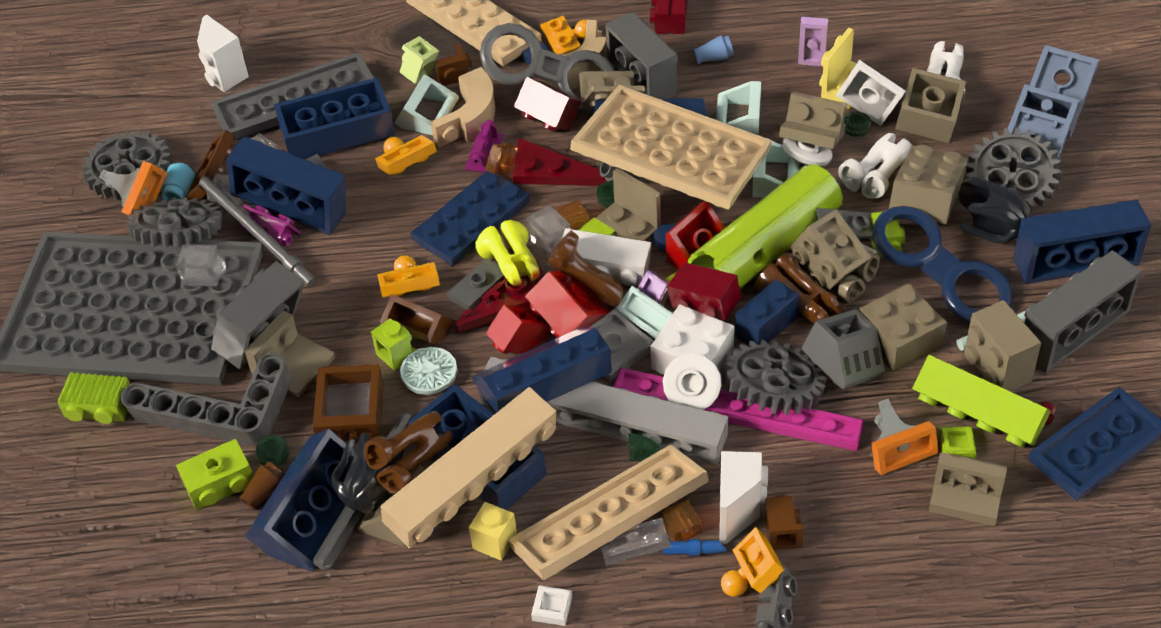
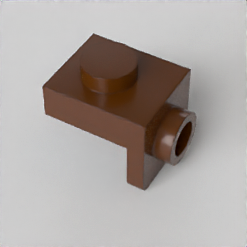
(452, 67)

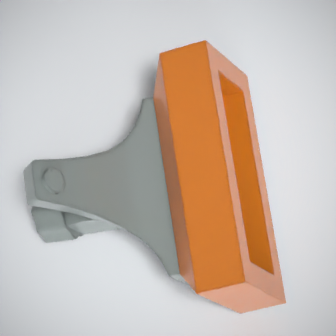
(136, 188)
(900, 442)

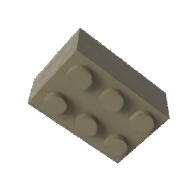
(929, 181)

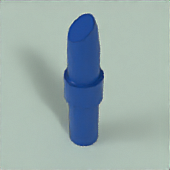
(694, 547)

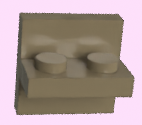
(814, 120)
(967, 488)

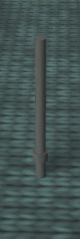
(289, 261)

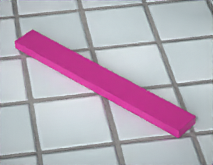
(808, 425)

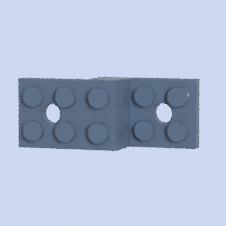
(1052, 107)

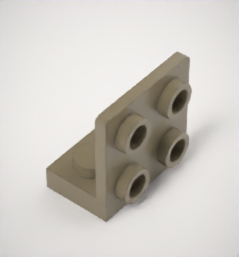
(600, 84)
(634, 210)
(829, 250)
(299, 353)

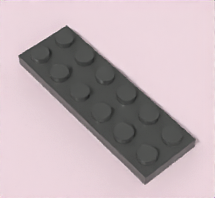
(254, 108)

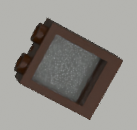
(349, 401)

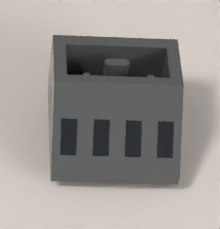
(846, 349)

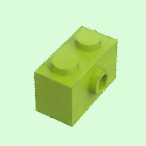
(215, 474)

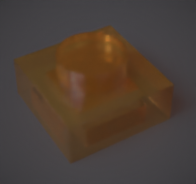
(501, 158)

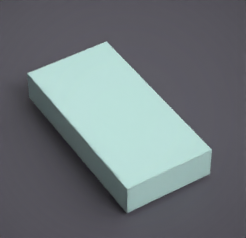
(643, 312)

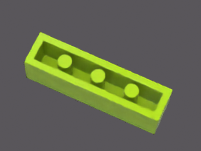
(981, 400)

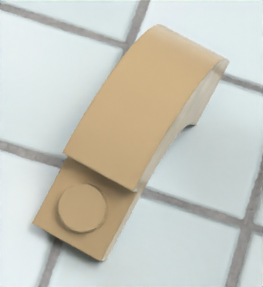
(594, 42)
(465, 122)

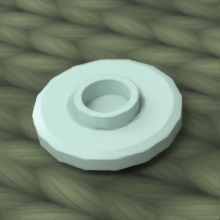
(428, 370)

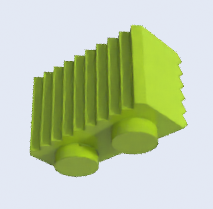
(93, 398)

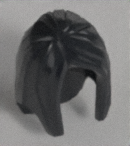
(994, 209)
(357, 482)

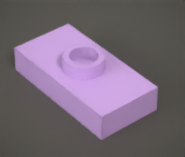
(812, 40)

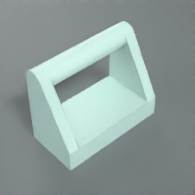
(428, 89)
(744, 94)
(765, 184)

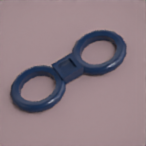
(936, 260)

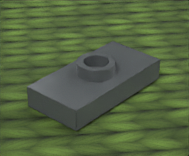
(478, 282)

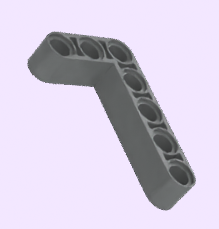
(213, 410)

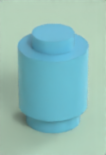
(177, 181)

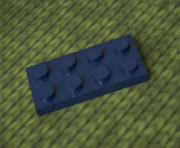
(457, 225)
(1097, 443)

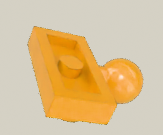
(560, 35)
(402, 155)
(408, 277)
(757, 563)

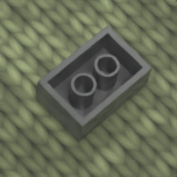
(638, 49)
(254, 310)

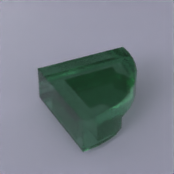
(641, 447)

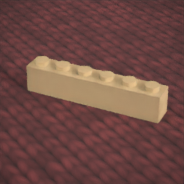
(468, 468)

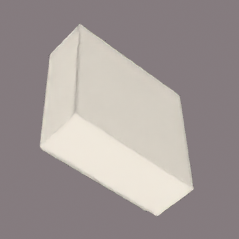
(551, 605)

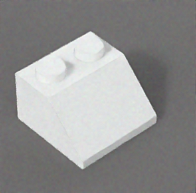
(220, 55)
(870, 92)
(741, 492)

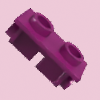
(482, 146)
(278, 228)

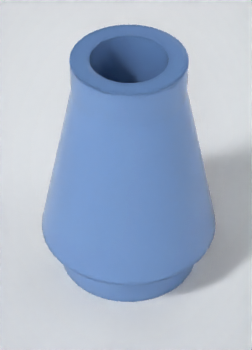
(715, 50)

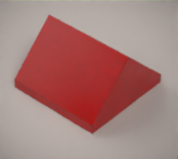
(691, 234)

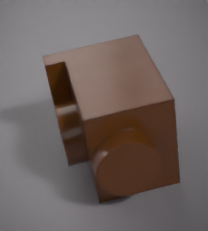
(783, 523)

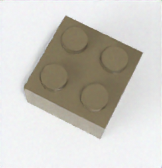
(930, 105)
(905, 326)
(1002, 347)

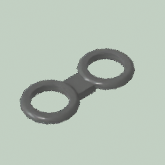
(543, 64)

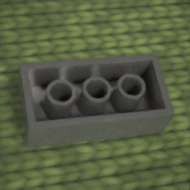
(1082, 308)

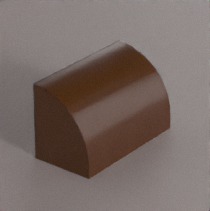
(418, 320)

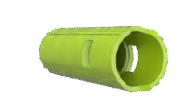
(770, 225)

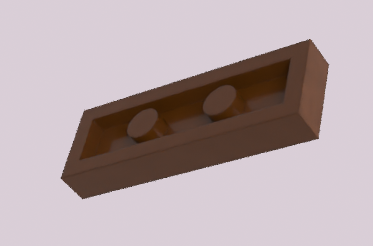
(211, 164)

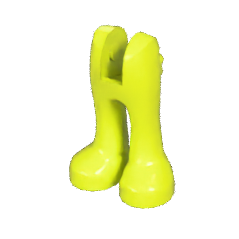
(516, 237)

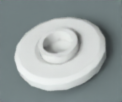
(807, 152)
(692, 381)

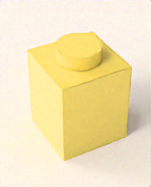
(492, 530)

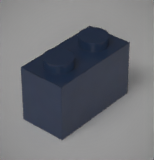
(767, 314)

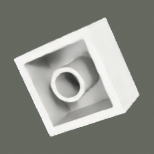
(692, 333)

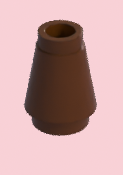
(262, 485)

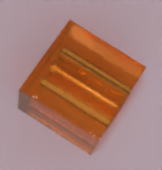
(574, 214)
(681, 521)

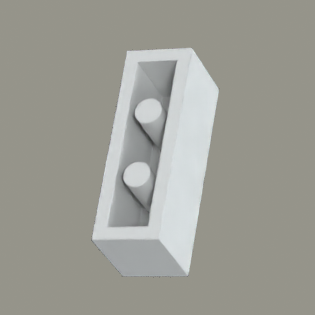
(617, 256)

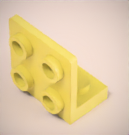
(837, 66)

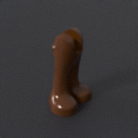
(601, 284)
(813, 306)
(381, 451)

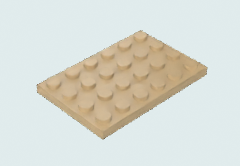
(672, 146)

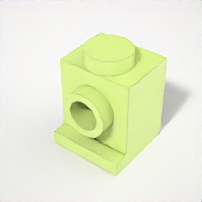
(418, 59)

